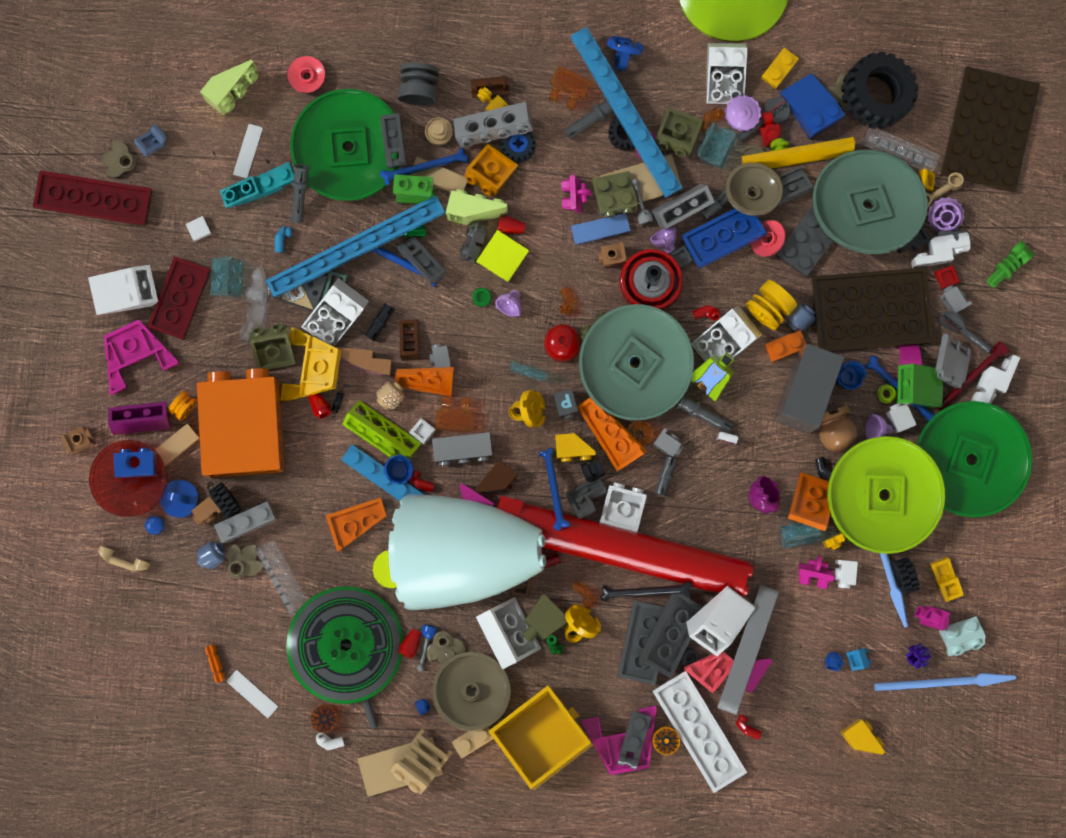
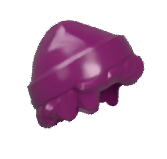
(764, 495)

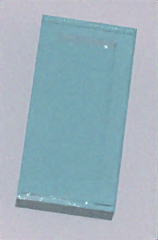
(528, 371)

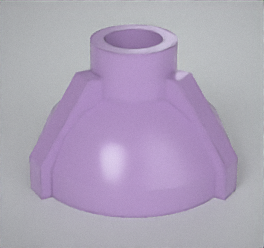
(664, 239)
(509, 303)
(877, 427)

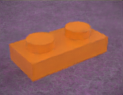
(785, 346)

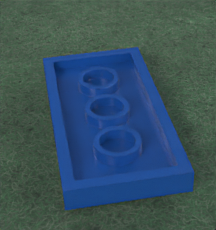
(722, 236)

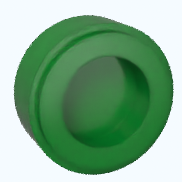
(481, 297)

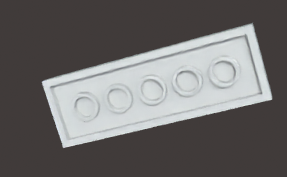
(699, 731)

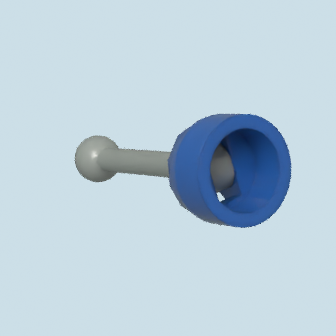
(428, 632)

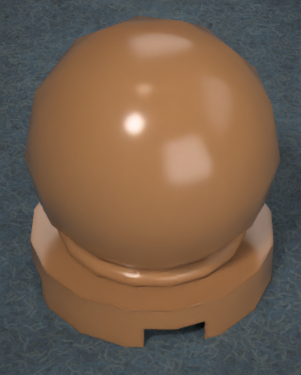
(838, 431)

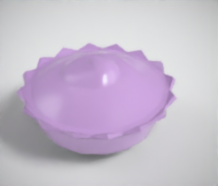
(743, 113)
(945, 215)

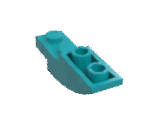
(258, 187)

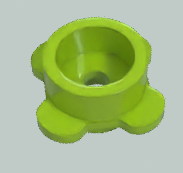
(778, 144)

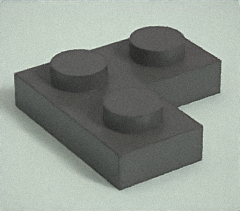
(581, 497)

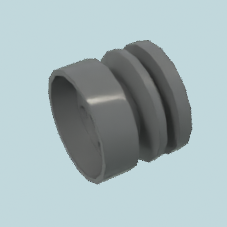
(418, 84)

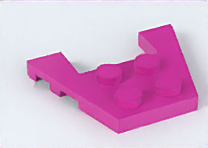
(130, 346)
(610, 746)

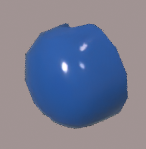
(851, 375)
(398, 469)

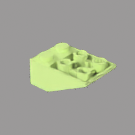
(228, 86)
(472, 209)

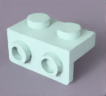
(963, 636)

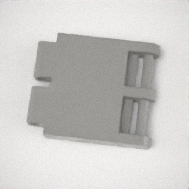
(951, 362)

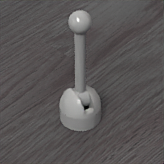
(644, 215)

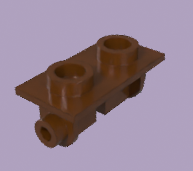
(495, 85)

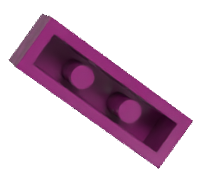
(139, 418)

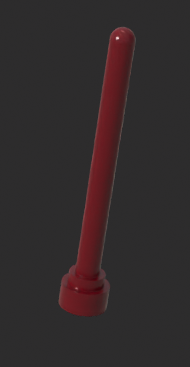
(1000, 350)

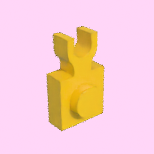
(834, 542)

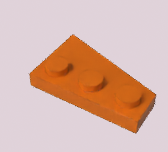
(427, 380)
(354, 521)

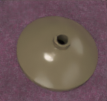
(754, 179)

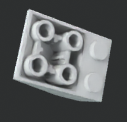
(725, 72)
(123, 290)
(331, 324)
(728, 335)
(720, 621)

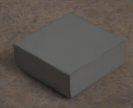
(682, 256)

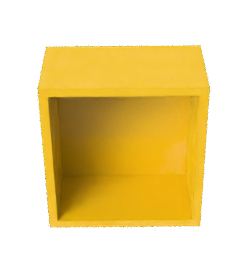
(541, 737)

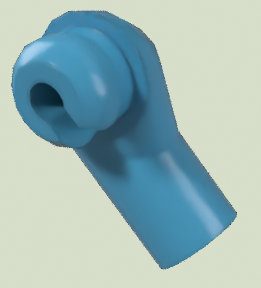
(280, 236)

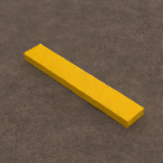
(802, 154)

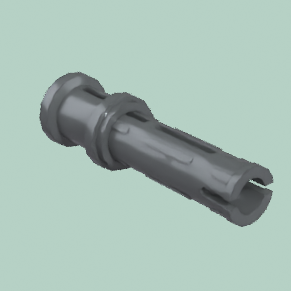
(598, 113)
(302, 184)
(696, 409)

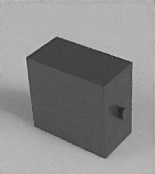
(808, 388)

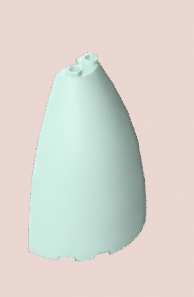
(459, 551)

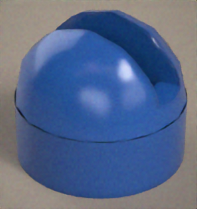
(422, 706)

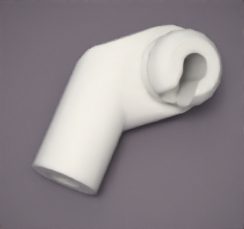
(329, 743)

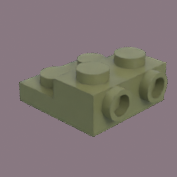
(678, 132)
(614, 194)
(272, 347)

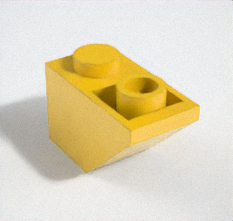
(571, 446)
(861, 738)

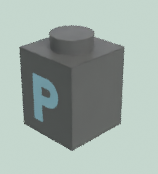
(565, 404)

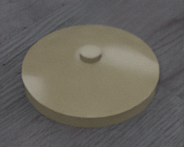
(471, 691)

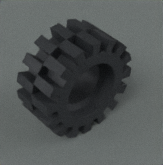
(616, 139)
(224, 500)
(906, 575)

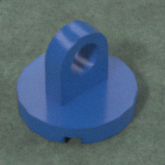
(624, 48)
(180, 498)

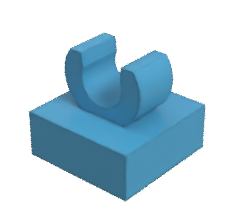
(858, 659)

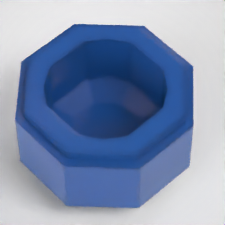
(154, 525)

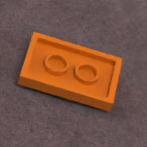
(810, 502)

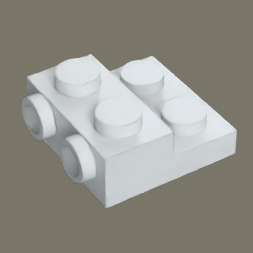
(623, 507)

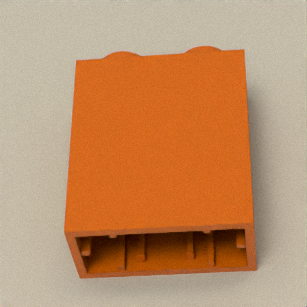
(240, 424)

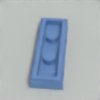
(600, 229)

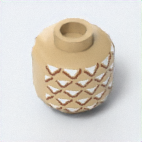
(390, 395)

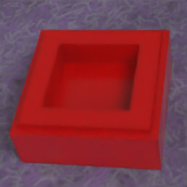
(947, 277)

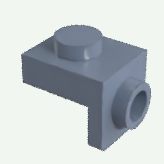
(151, 141)

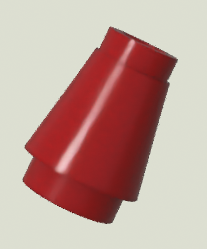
(510, 225)
(319, 406)
(410, 644)

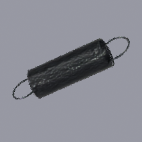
(337, 402)

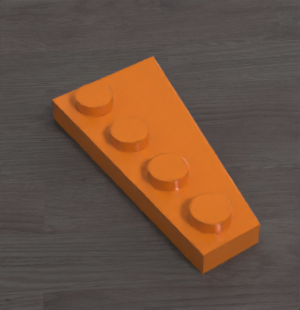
(612, 435)

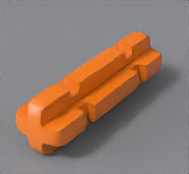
(215, 663)

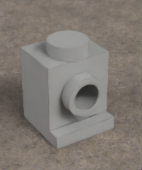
(954, 299)
(440, 356)
(668, 444)

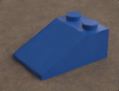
(812, 106)

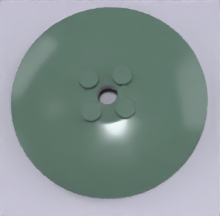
(874, 178)
(663, 367)

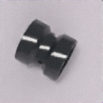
(593, 469)

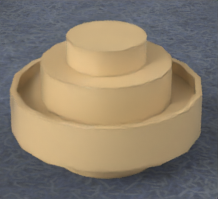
(438, 131)

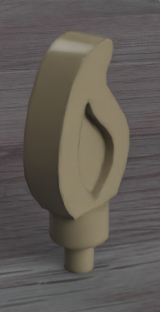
(749, 149)

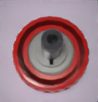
(651, 279)

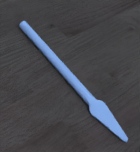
(895, 593)
(981, 679)

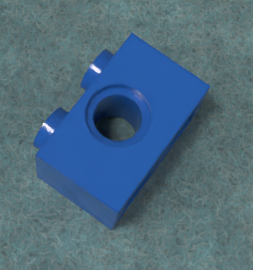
(123, 463)

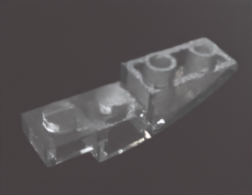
(259, 297)

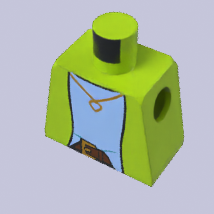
(713, 375)

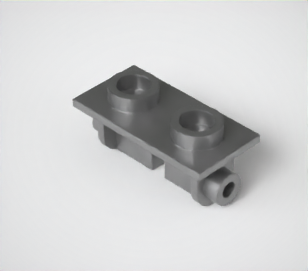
(469, 250)

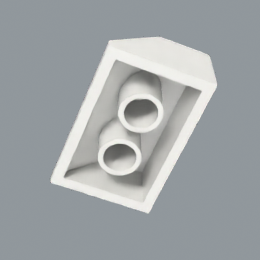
(504, 631)

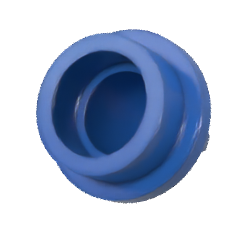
(834, 661)

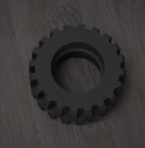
(897, 77)

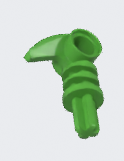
(1019, 255)

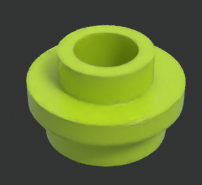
(890, 389)

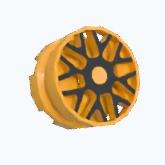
(182, 405)
(666, 740)

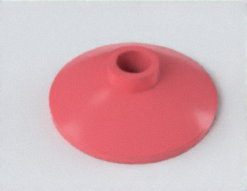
(303, 66)
(775, 232)

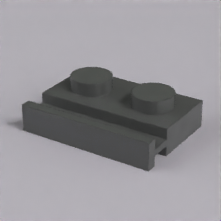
(794, 184)

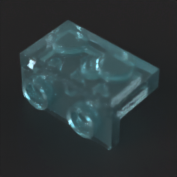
(716, 145)
(226, 277)
(798, 534)

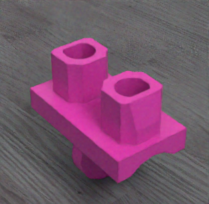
(578, 194)
(816, 569)
(933, 617)

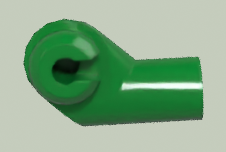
(553, 647)

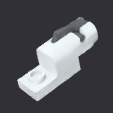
(943, 248)

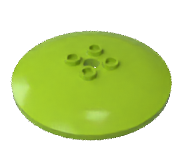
(733, 18)
(913, 501)

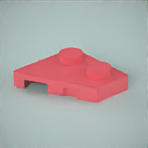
(711, 670)

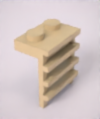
(412, 771)

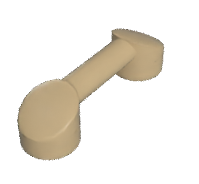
(953, 184)
(107, 555)

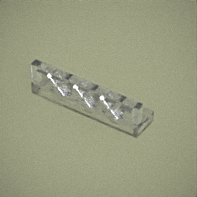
(900, 148)
(281, 576)

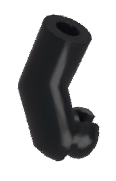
(822, 470)

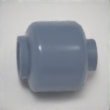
(801, 317)
(211, 555)

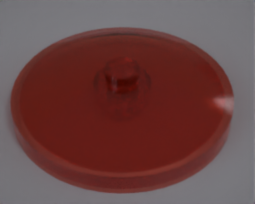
(126, 495)

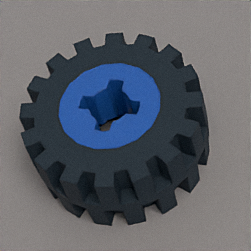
(521, 150)

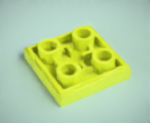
(502, 256)

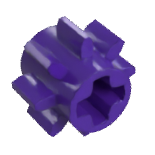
(918, 655)

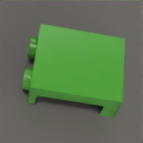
(413, 189)
(919, 386)

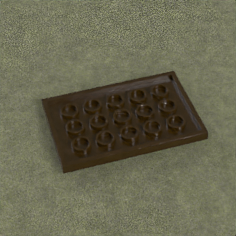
(990, 129)
(872, 309)

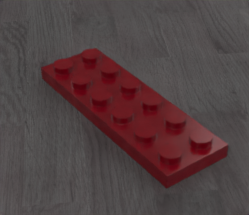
(92, 198)

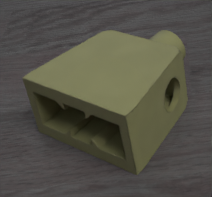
(543, 619)

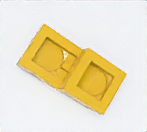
(946, 579)

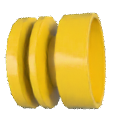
(771, 304)

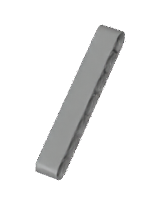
(748, 650)

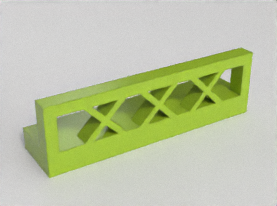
(378, 435)

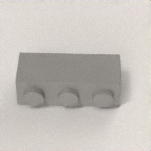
(683, 206)
(462, 448)
(246, 522)

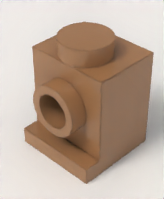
(618, 259)
(85, 440)
(205, 511)

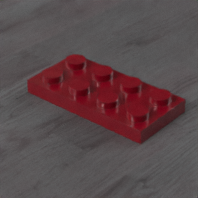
(178, 298)

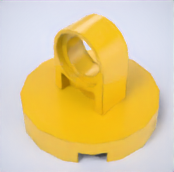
(530, 407)
(582, 623)

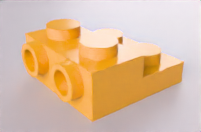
(490, 171)

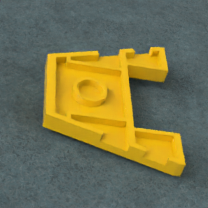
(318, 370)

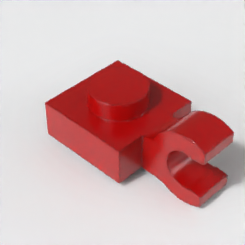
(769, 131)

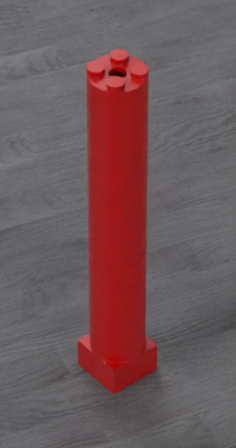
(635, 550)

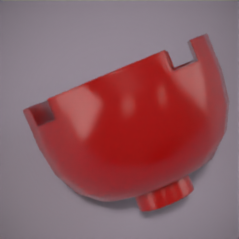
(562, 343)

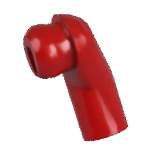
(707, 311)
(419, 483)
(752, 732)

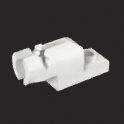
(995, 380)

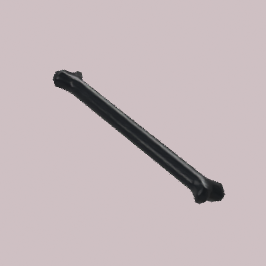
(684, 589)

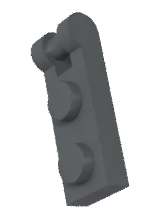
(393, 140)
(422, 260)
(634, 739)

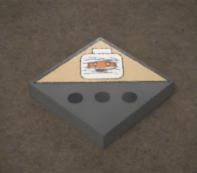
(307, 295)

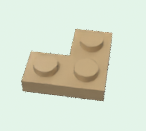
(471, 741)

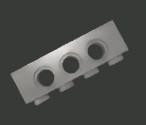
(499, 118)

